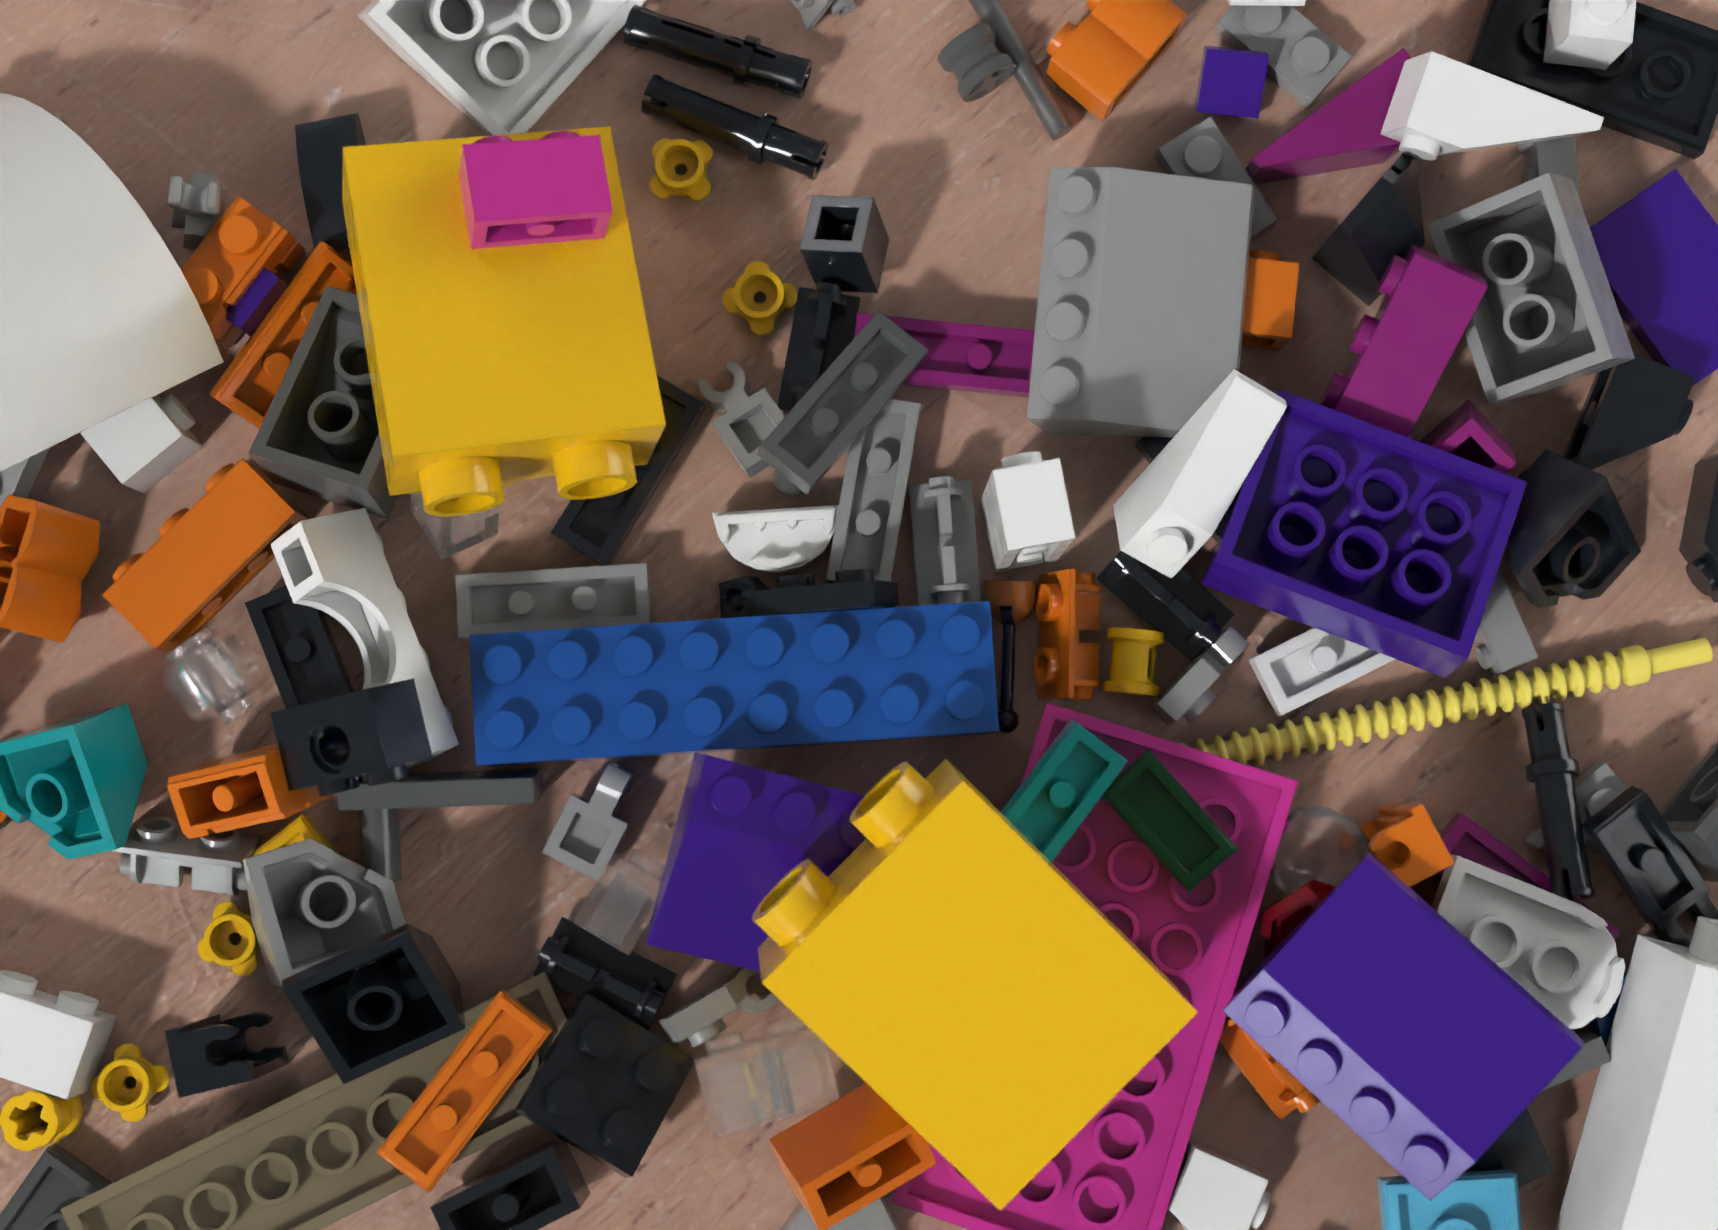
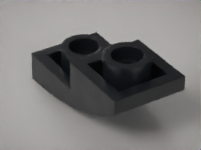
(321, 170)

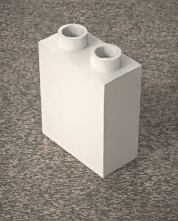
(1654, 1108)

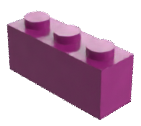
(1406, 341)

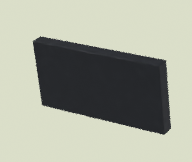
(1654, 91)

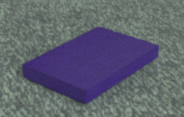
(1665, 273)

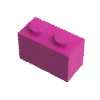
(534, 190)

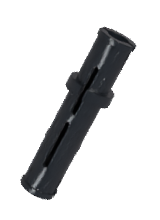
(735, 57)
(753, 134)
(1557, 801)

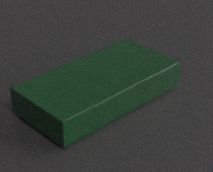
(1168, 820)

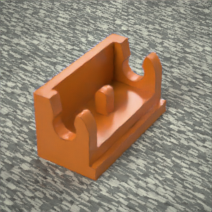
(1407, 842)

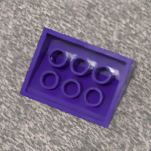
(1367, 536)
(732, 845)
(1402, 1027)

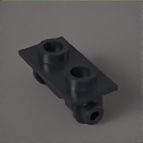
(819, 334)
(1174, 606)
(589, 965)

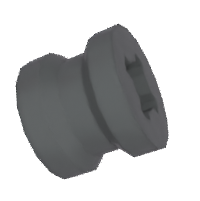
(976, 62)

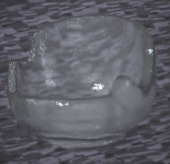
(1317, 846)

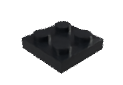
(605, 1085)

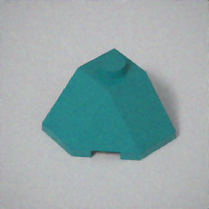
(76, 780)

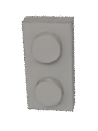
(1300, 53)
(1207, 155)

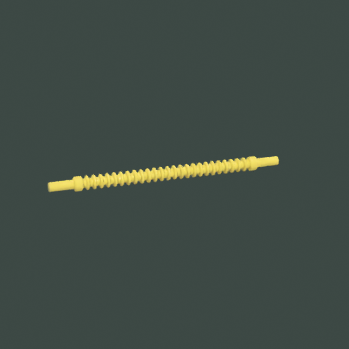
(1631, 666)

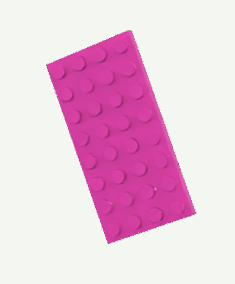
(1131, 1151)

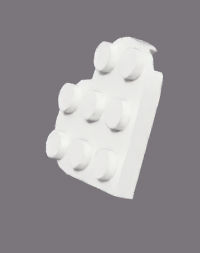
(1537, 938)

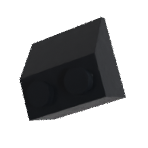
(378, 1001)

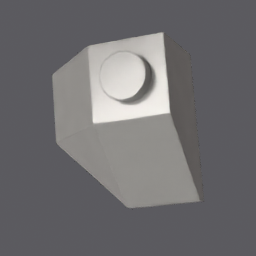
(314, 906)

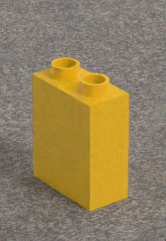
(495, 354)
(965, 978)

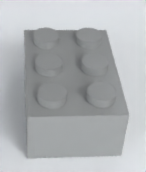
(1546, 294)

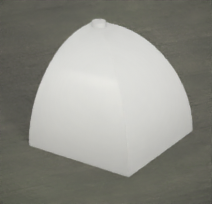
(86, 291)

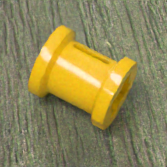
(1133, 662)
(21, 1119)

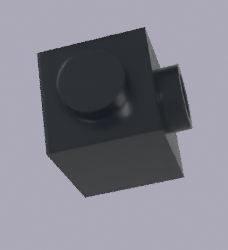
(845, 242)

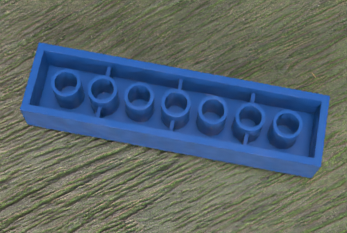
(733, 684)

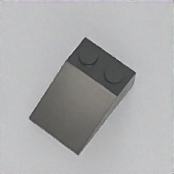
(324, 418)

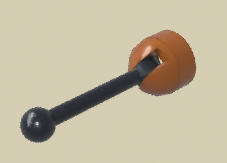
(1010, 605)

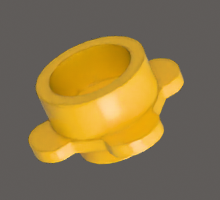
(676, 152)
(759, 280)
(216, 942)
(111, 1083)

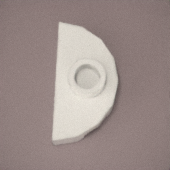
(777, 538)

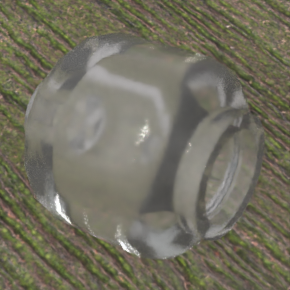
(212, 676)

